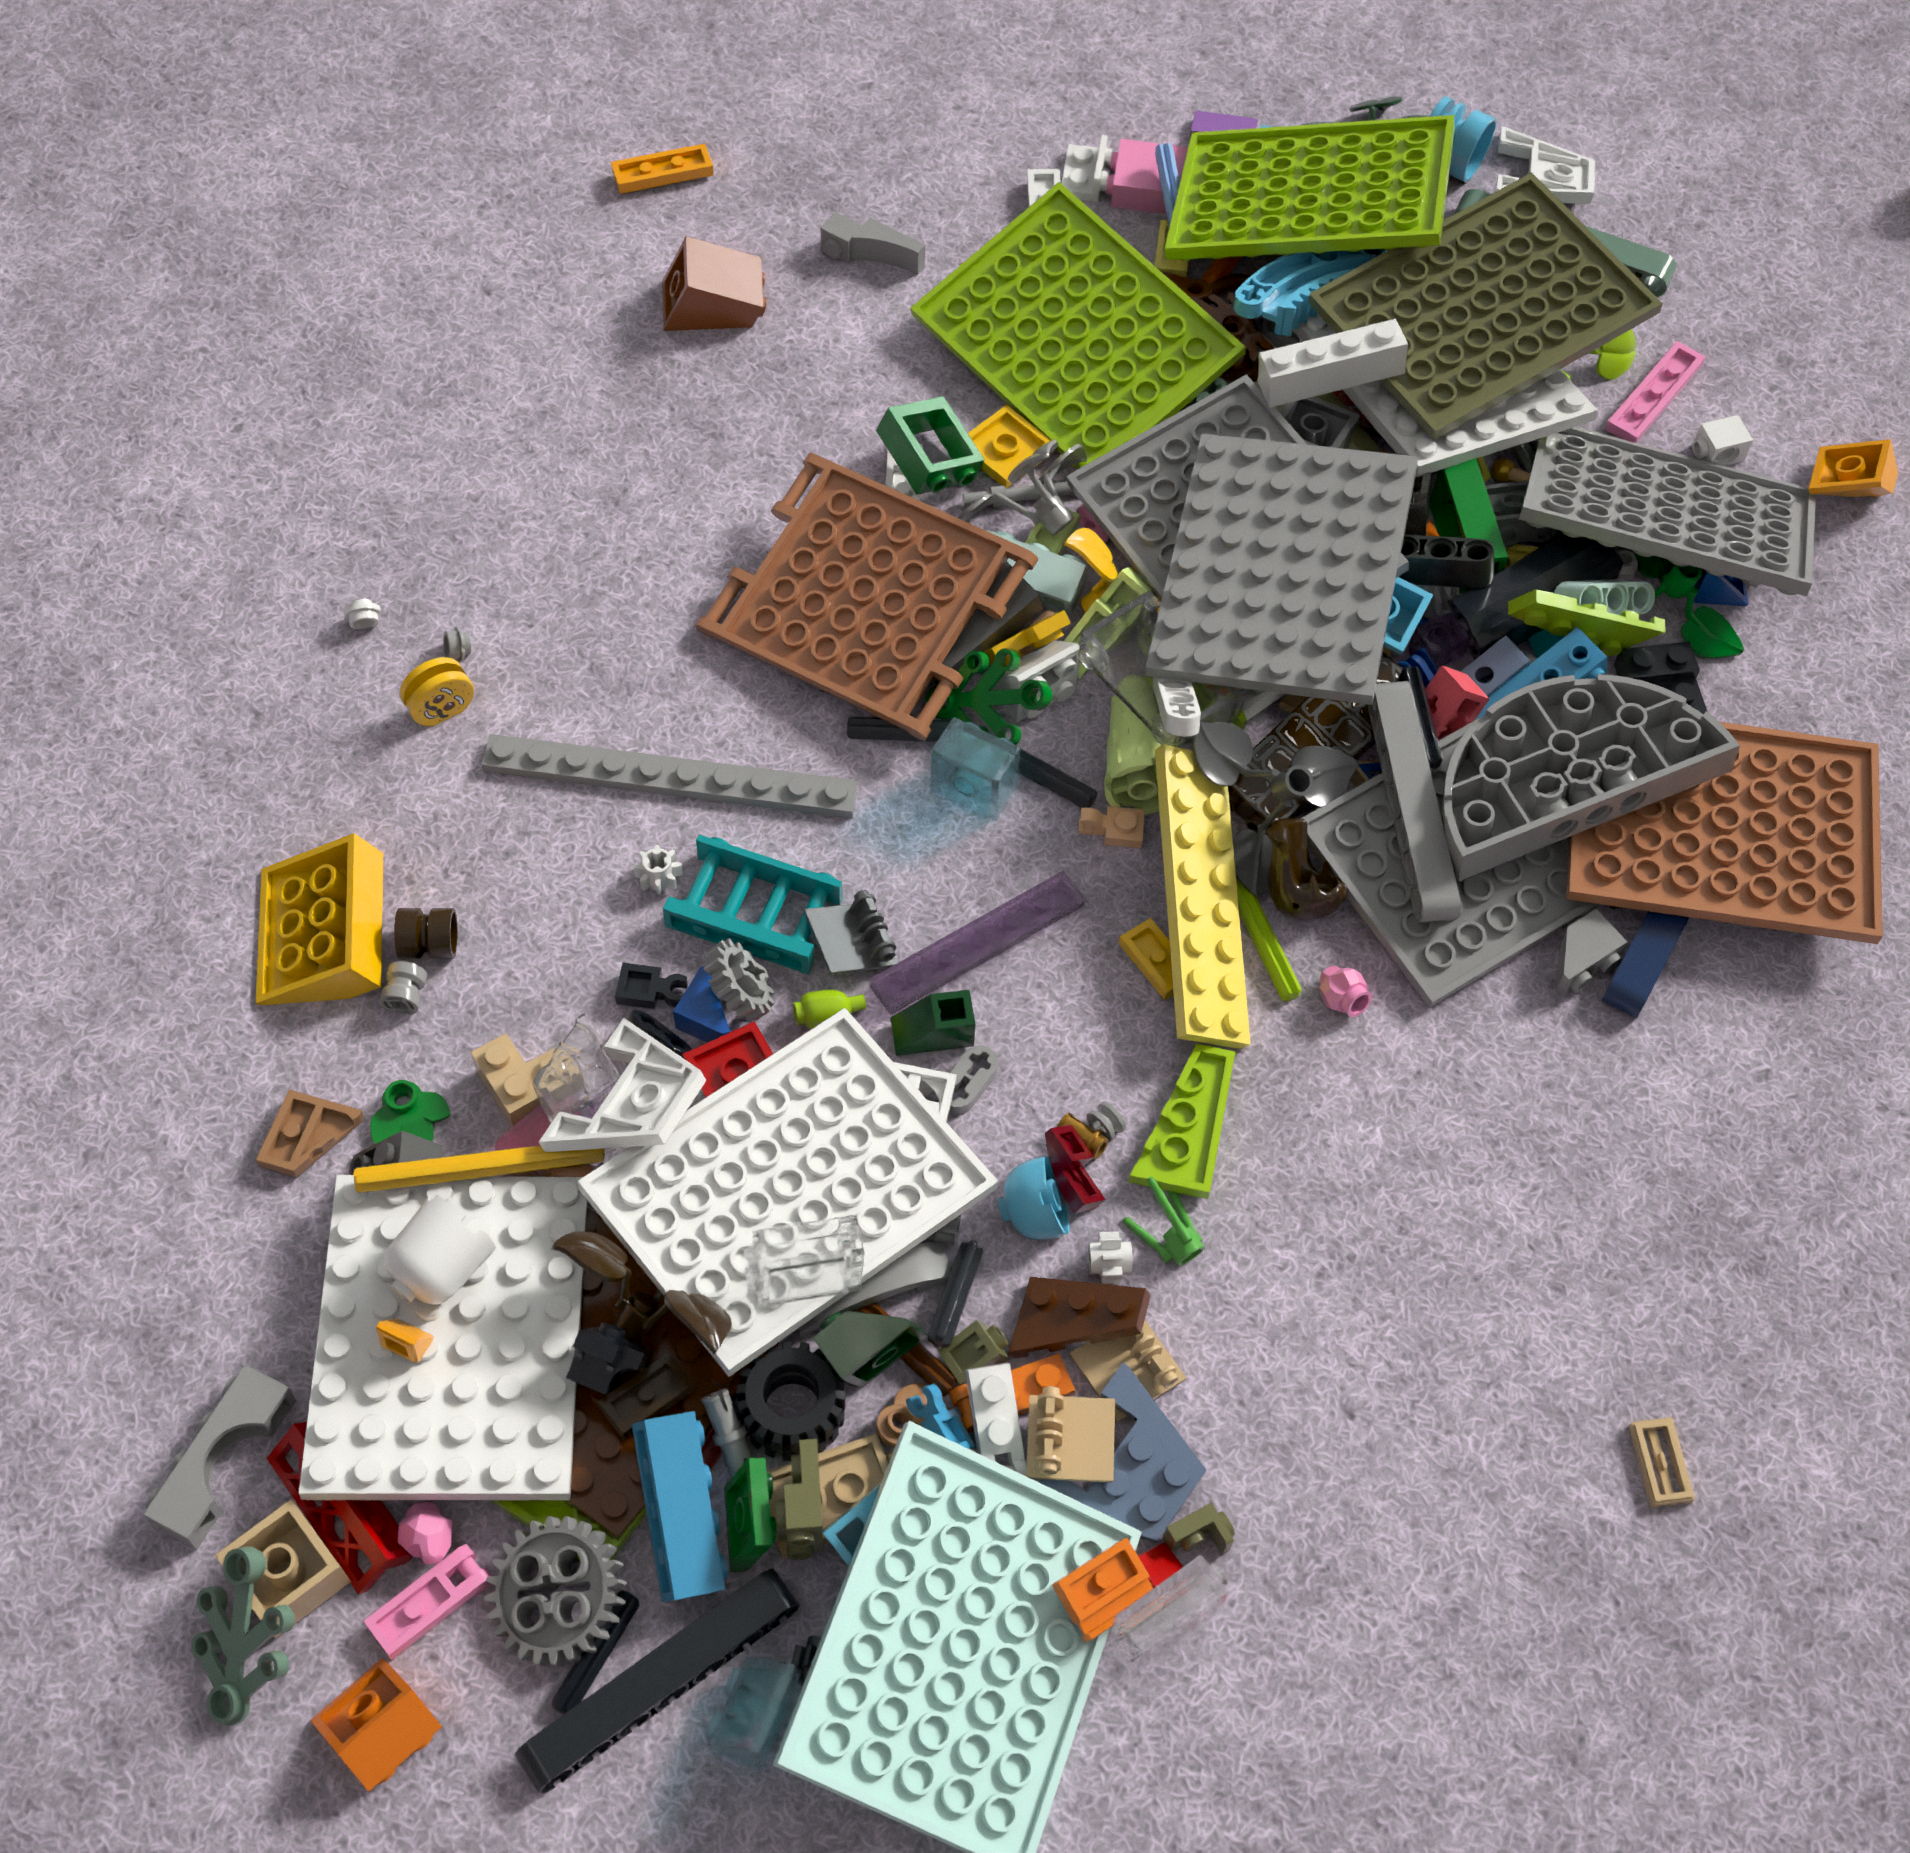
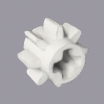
(658, 869)
(1110, 1257)

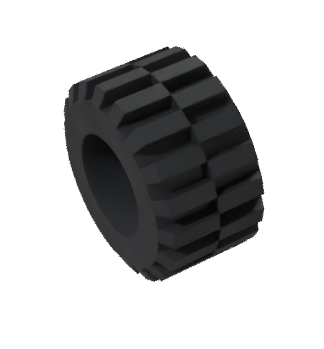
(790, 1367)

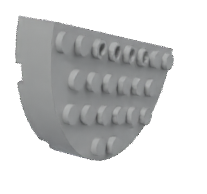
(1570, 760)

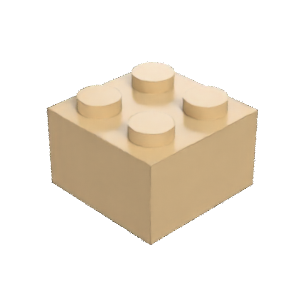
(298, 1564)

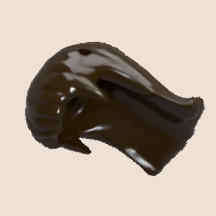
(1294, 881)

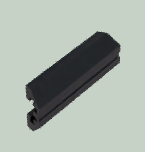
(1543, 569)

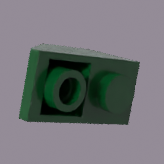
(935, 1024)

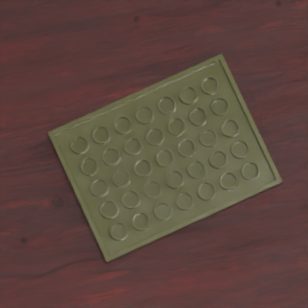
(1491, 306)

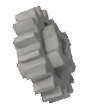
(739, 980)

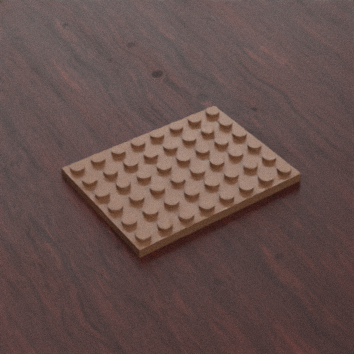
(1767, 846)

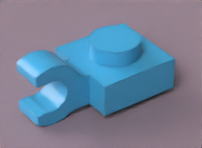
(938, 1418)

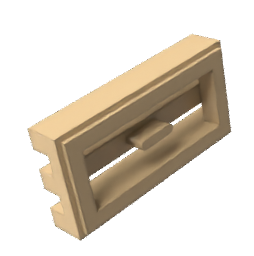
(1669, 1497)

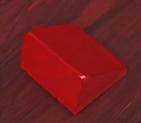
(1160, 1564)

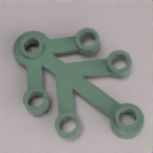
(231, 1693)

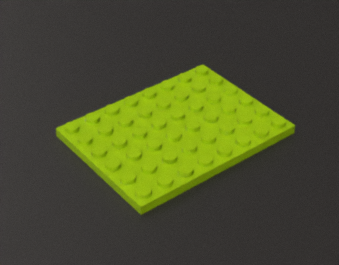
(1313, 188)
(1076, 328)

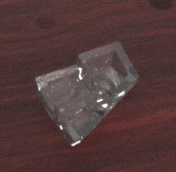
(576, 1072)

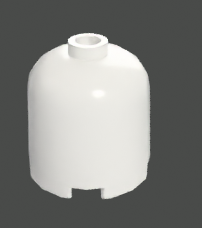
(435, 1253)

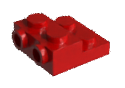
(729, 1056)

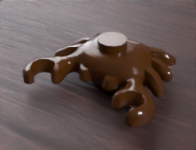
(1241, 328)

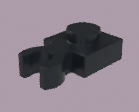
(644, 985)

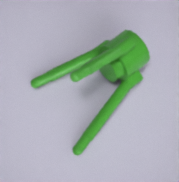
(1181, 1240)

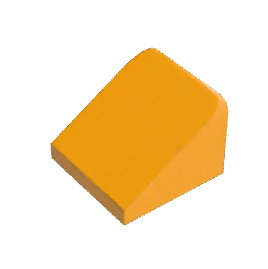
(403, 1339)

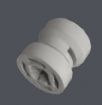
(403, 987)

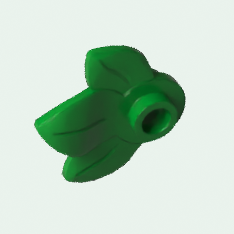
(414, 1117)

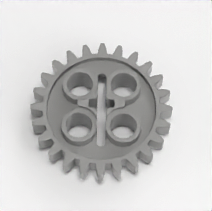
(555, 1633)

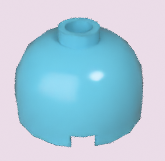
(1034, 1201)

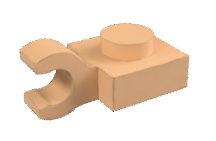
(1119, 825)

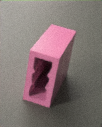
(1137, 176)

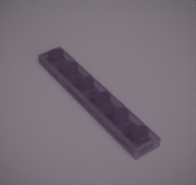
(976, 942)

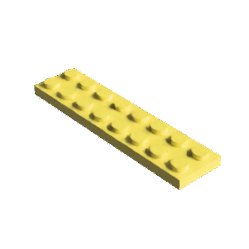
(1201, 903)

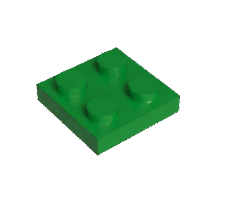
(748, 1516)

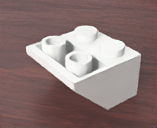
(1052, 663)

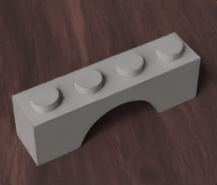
(249, 1408)

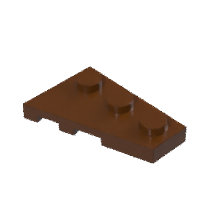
(1074, 1312)

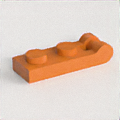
(1026, 1381)

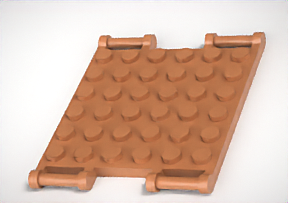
(866, 593)

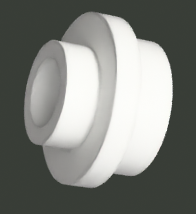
(362, 614)

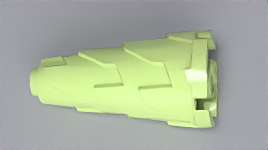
(1130, 761)

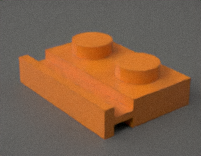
(1103, 1588)

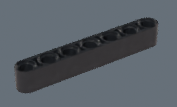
(653, 1680)

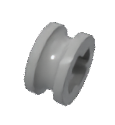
(1106, 1119)

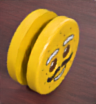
(436, 691)

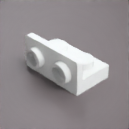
(1085, 170)

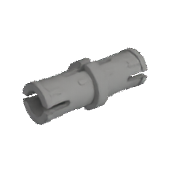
(727, 1430)

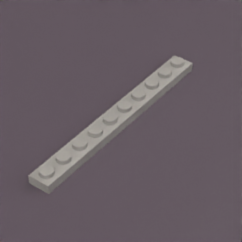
(670, 776)

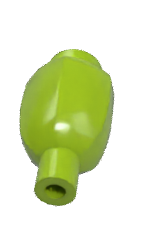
(822, 1004)

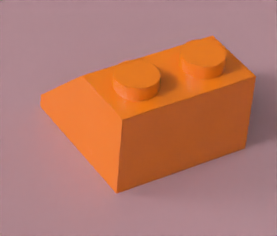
(376, 1724)

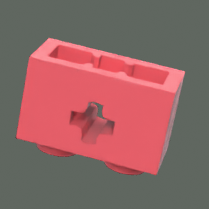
(1453, 700)

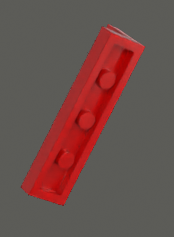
(367, 1522)

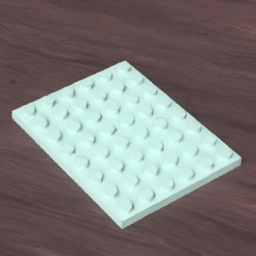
(949, 1654)

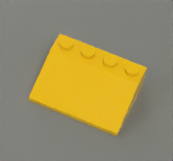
(321, 924)

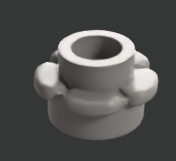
(456, 644)

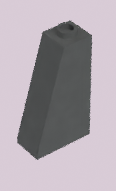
(985, 632)

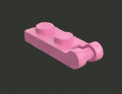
(427, 1602)

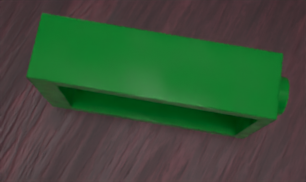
(1464, 508)

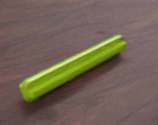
(1267, 945)

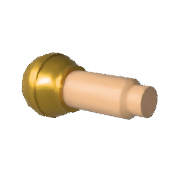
(1504, 470)

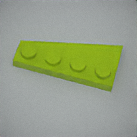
(1562, 615)
(1188, 1133)

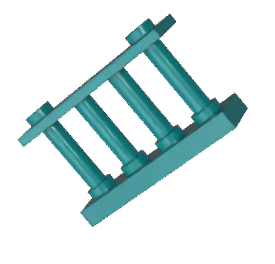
(758, 938)

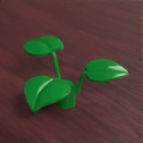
(1706, 629)

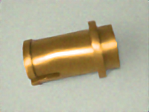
(1093, 1139)

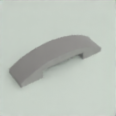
(919, 1268)

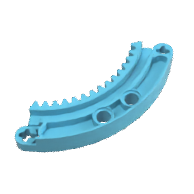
(1283, 286)

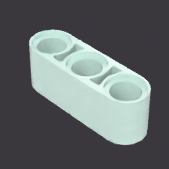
(1614, 593)

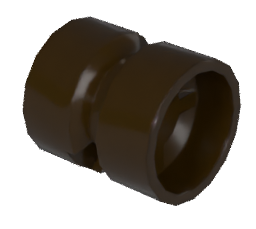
(424, 933)

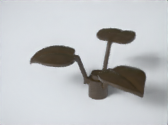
(640, 1311)

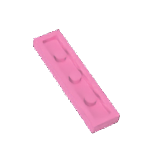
(1655, 393)

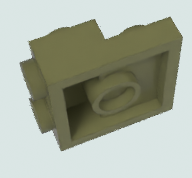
(801, 1513)

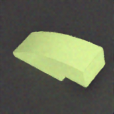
(1120, 592)

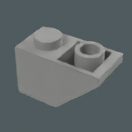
(1586, 950)

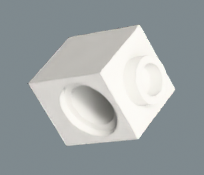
(1722, 441)

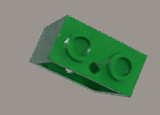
(933, 414)

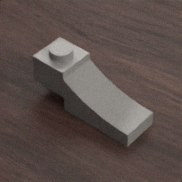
(871, 242)

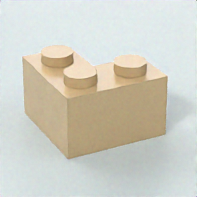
(509, 1077)

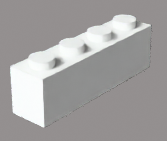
(1332, 363)

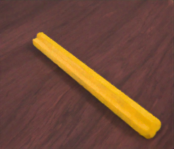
(469, 1167)

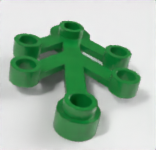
(983, 697)

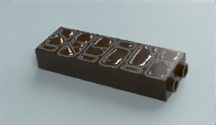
(1313, 723)

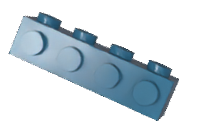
(1570, 656)
(679, 1506)

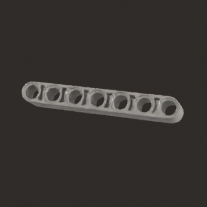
(1413, 803)

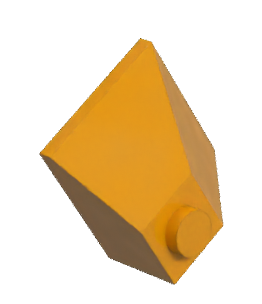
(1855, 470)

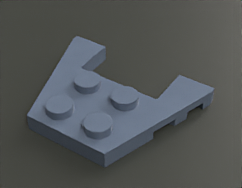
(1151, 1465)

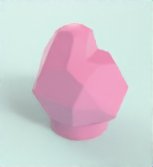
(1344, 990)
(425, 1532)

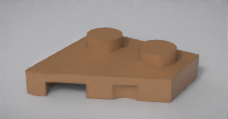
(304, 1132)

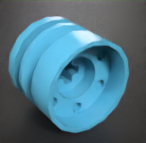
(1470, 138)

